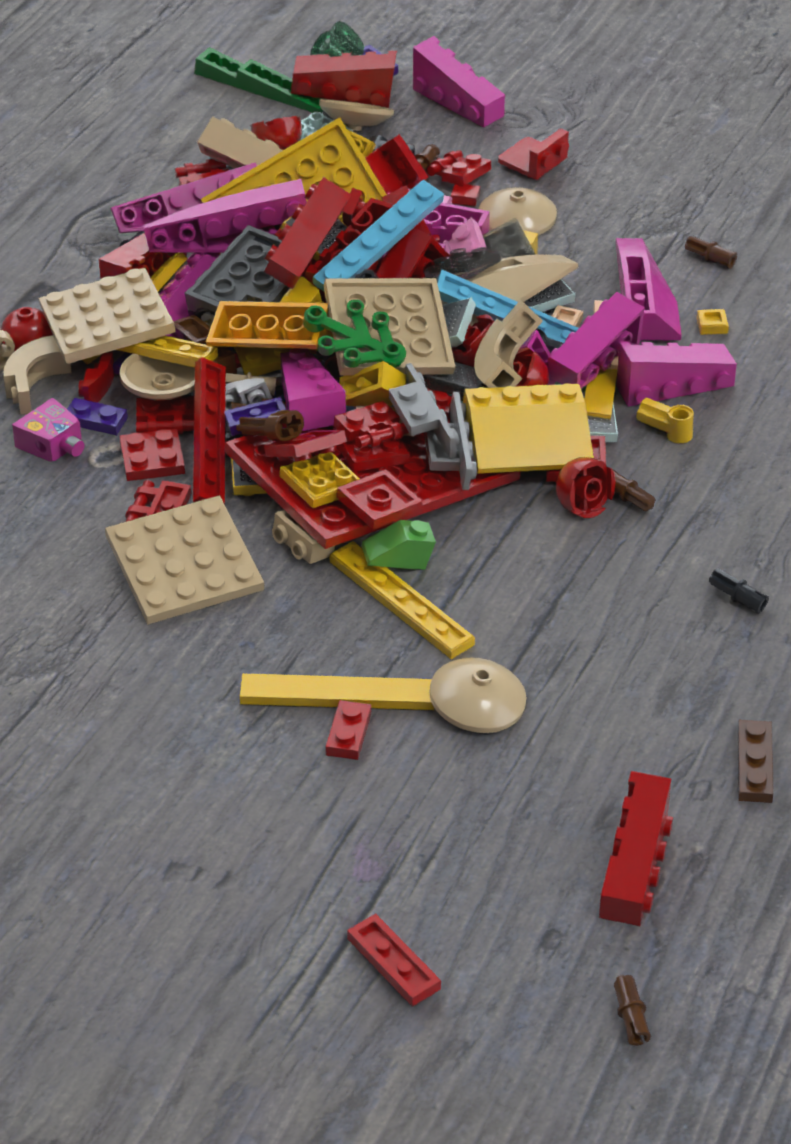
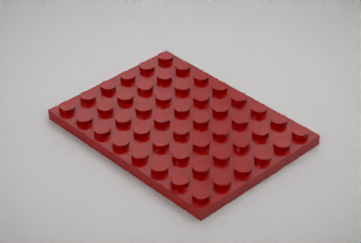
(334, 521)

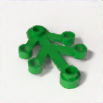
(387, 350)

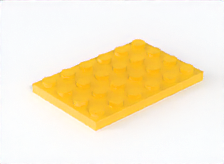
(322, 154)

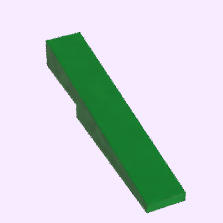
(252, 78)

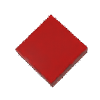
(465, 195)

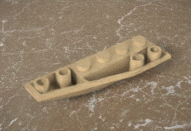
(234, 146)
(523, 276)

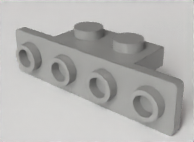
(419, 410)
(437, 456)

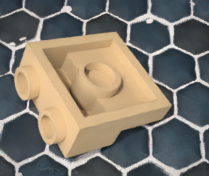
(302, 544)

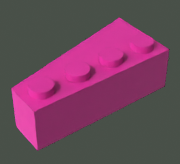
(597, 341)

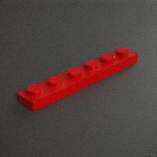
(209, 430)

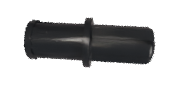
(739, 590)

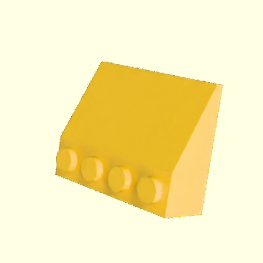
(527, 427)

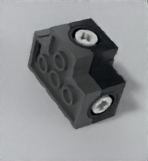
(237, 276)

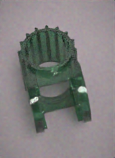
(338, 41)

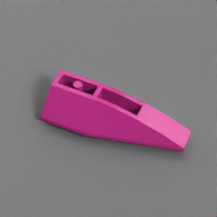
(133, 215)
(218, 222)
(645, 285)
(174, 292)

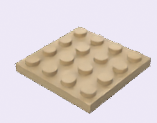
(106, 315)
(414, 319)
(184, 559)

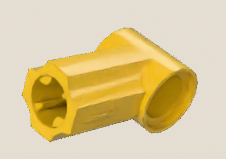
(674, 420)

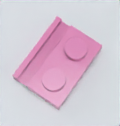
(466, 236)

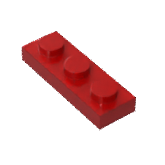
(394, 959)

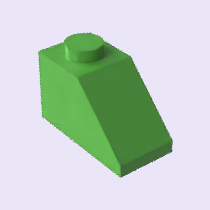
(400, 545)

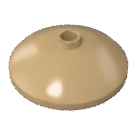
(356, 114)
(533, 209)
(156, 378)
(477, 695)

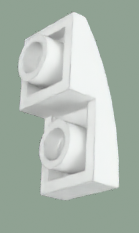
(246, 392)

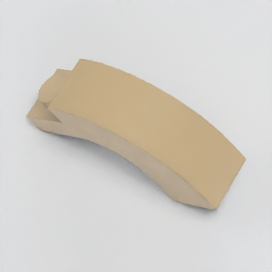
(501, 344)
(30, 364)

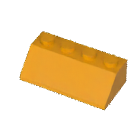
(263, 325)

